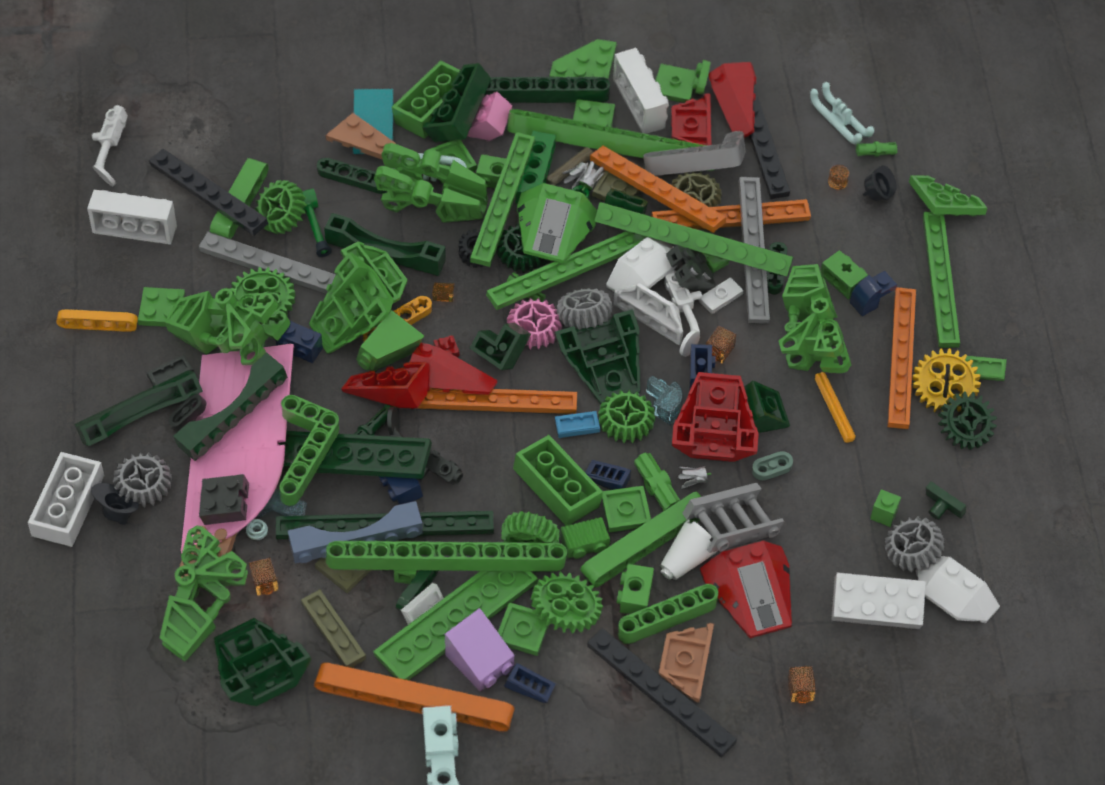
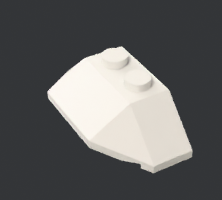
(642, 264)
(651, 310)
(958, 591)

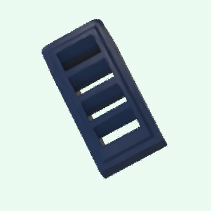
(616, 471)
(519, 687)

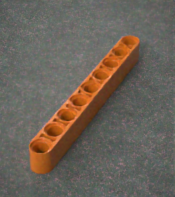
(413, 696)

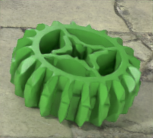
(290, 198)
(639, 419)
(529, 529)

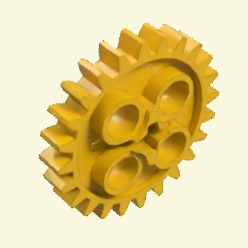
(927, 378)

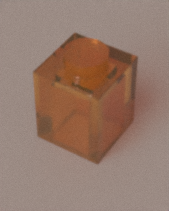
(722, 343)
(263, 576)
(801, 684)

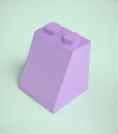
(478, 650)

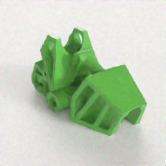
(463, 191)
(809, 300)
(204, 324)
(184, 622)

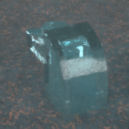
(668, 398)

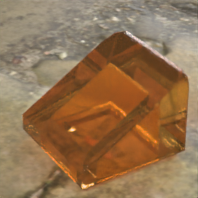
(443, 292)

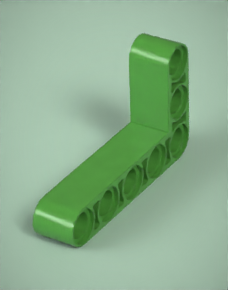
(310, 448)

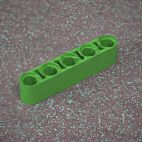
(245, 189)
(662, 621)

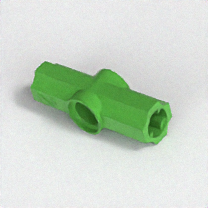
(656, 481)

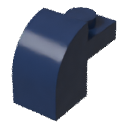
(870, 290)

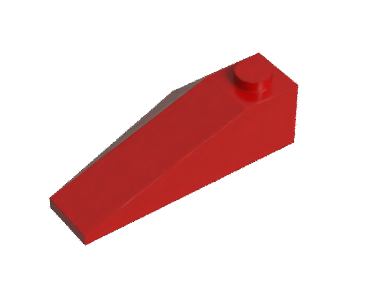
(451, 372)

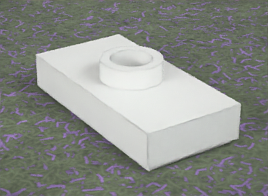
(721, 295)
(422, 603)

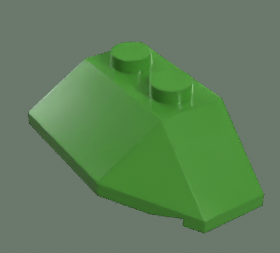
(383, 265)

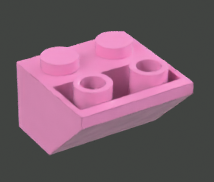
(490, 117)

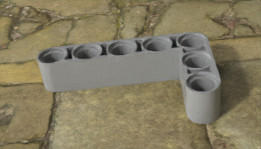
(700, 158)

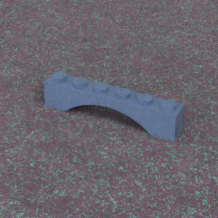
(400, 523)

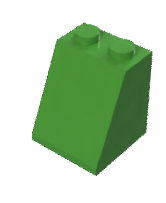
(388, 343)

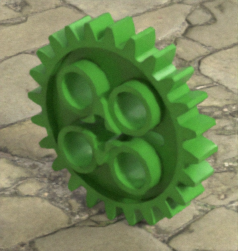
(266, 282)
(566, 602)

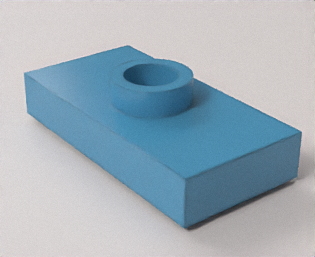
(577, 424)

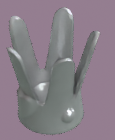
(576, 172)
(590, 176)
(697, 475)

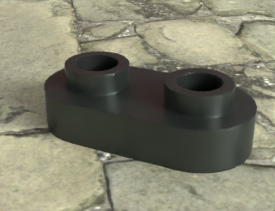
(187, 411)

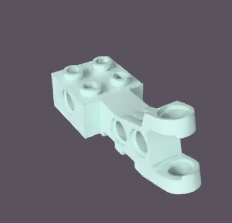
(443, 748)

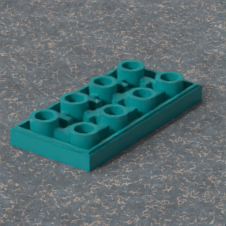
(376, 109)

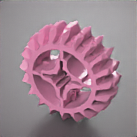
(544, 317)

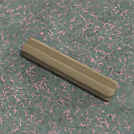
(556, 176)

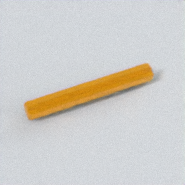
(835, 407)

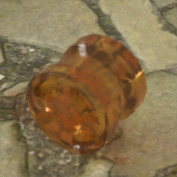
(838, 177)

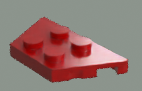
(692, 121)

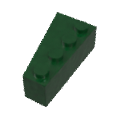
(459, 105)

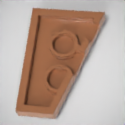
(360, 135)

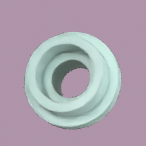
(256, 524)

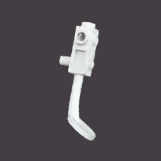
(108, 137)
(685, 302)

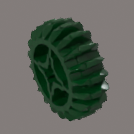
(516, 258)

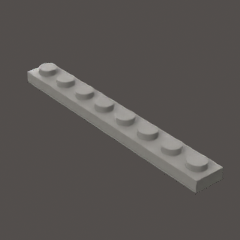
(753, 234)
(255, 258)

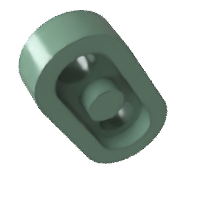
(771, 465)

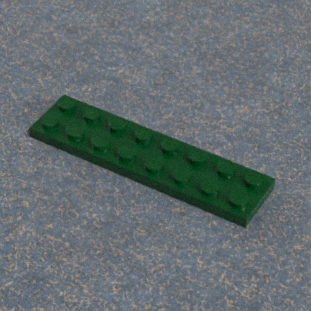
(366, 455)

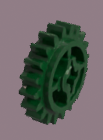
(981, 416)

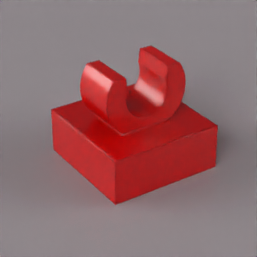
(447, 344)

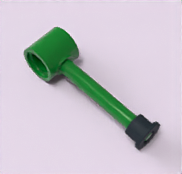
(311, 200)

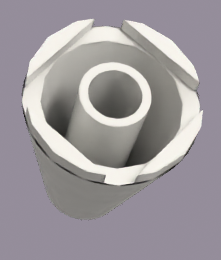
(686, 551)

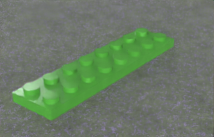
(424, 638)

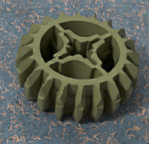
(700, 188)

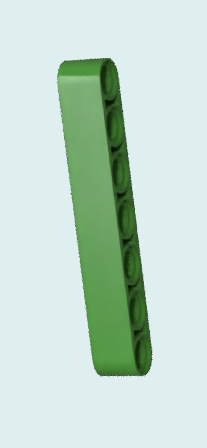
(637, 543)

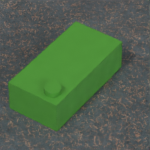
(420, 101)
(557, 480)

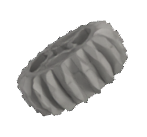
(584, 308)
(152, 470)
(916, 551)

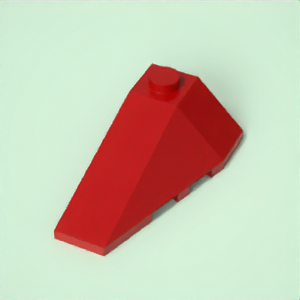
(735, 93)
(396, 387)

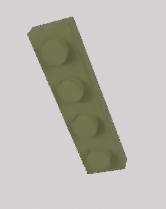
(333, 629)

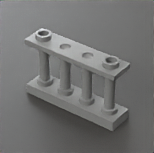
(732, 500)

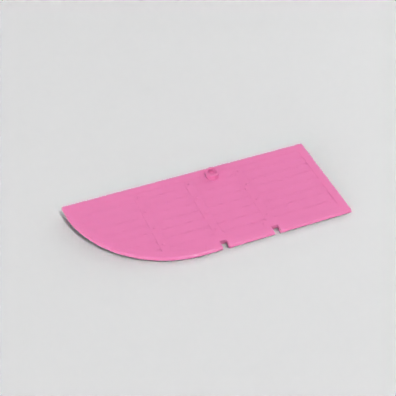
(248, 447)

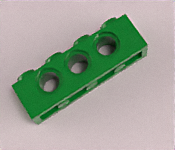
(538, 163)

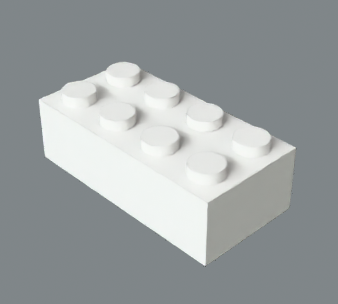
(640, 91)
(132, 216)
(65, 499)
(878, 600)

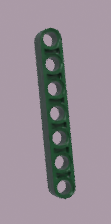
(550, 89)

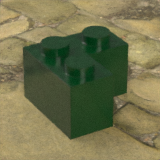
(501, 349)

